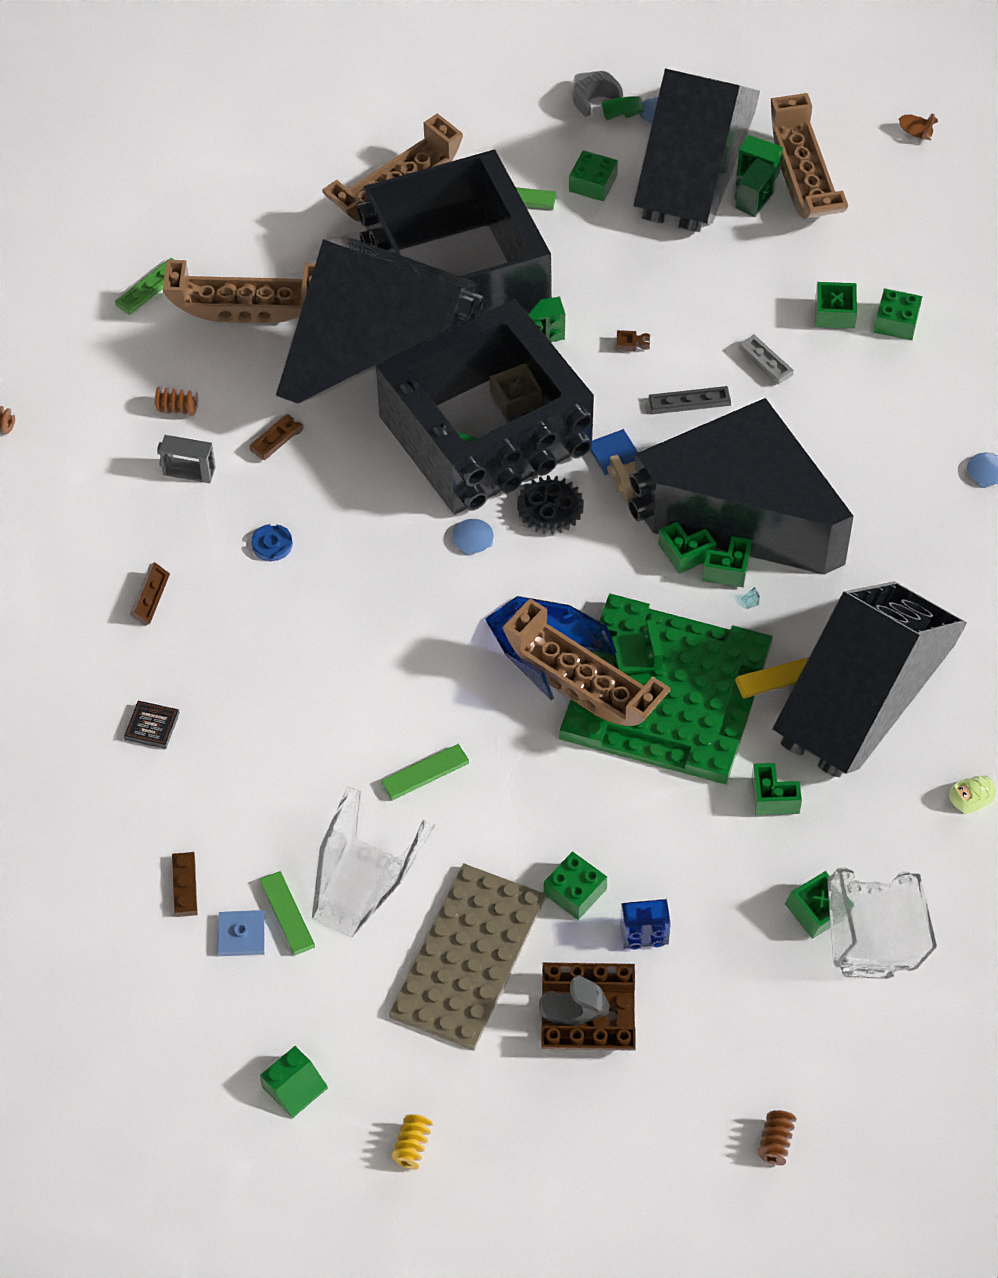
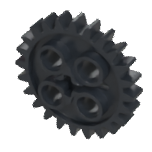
(556, 504)

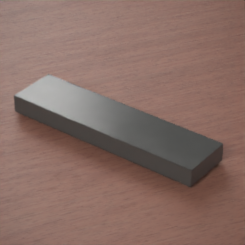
(689, 400)

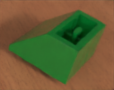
(550, 318)

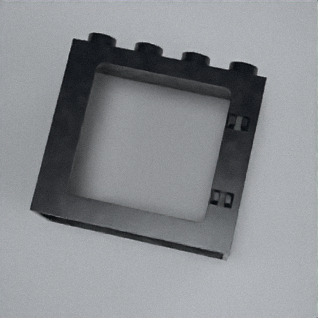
(456, 200)
(466, 357)

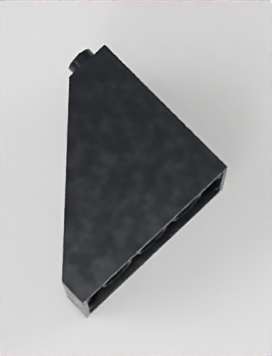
(693, 147)
(367, 310)
(747, 482)
(864, 673)

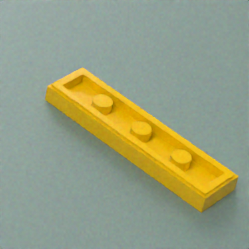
(770, 678)

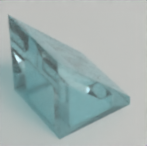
(751, 598)

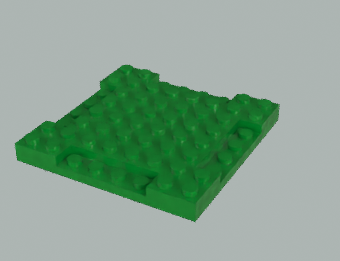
(703, 714)

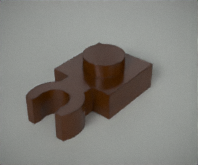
(629, 341)

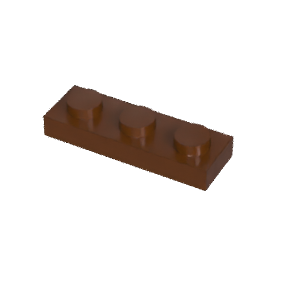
(149, 593)
(184, 884)

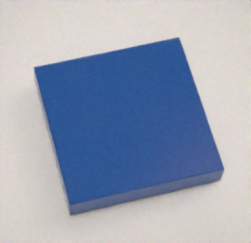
(611, 445)

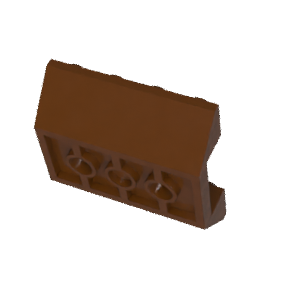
(600, 1034)

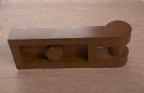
(276, 437)

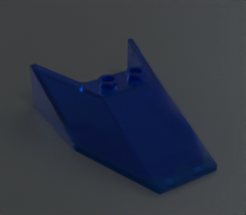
(562, 617)

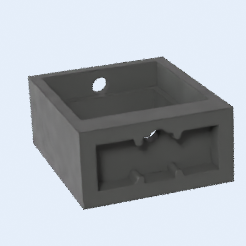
(183, 468)

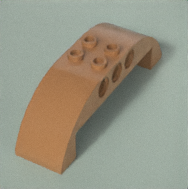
(437, 147)
(802, 158)
(236, 297)
(580, 672)

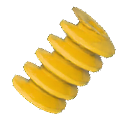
(410, 1139)

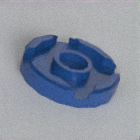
(272, 542)

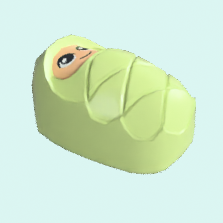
(972, 793)

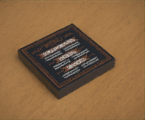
(151, 724)

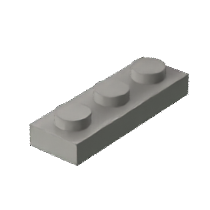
(766, 359)

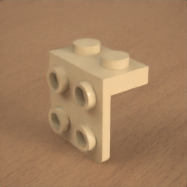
(620, 475)

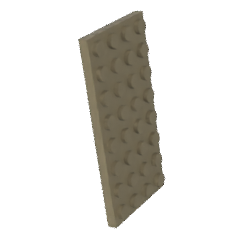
(468, 956)

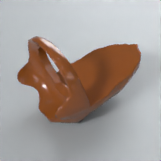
(918, 126)

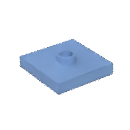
(241, 933)

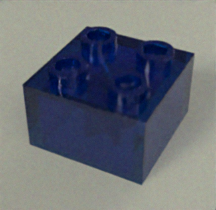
(645, 924)

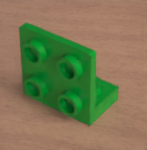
(640, 650)

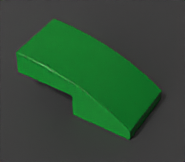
(628, 106)

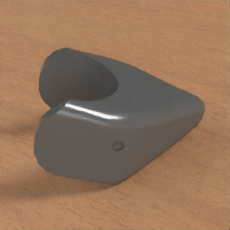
(592, 85)
(575, 1008)

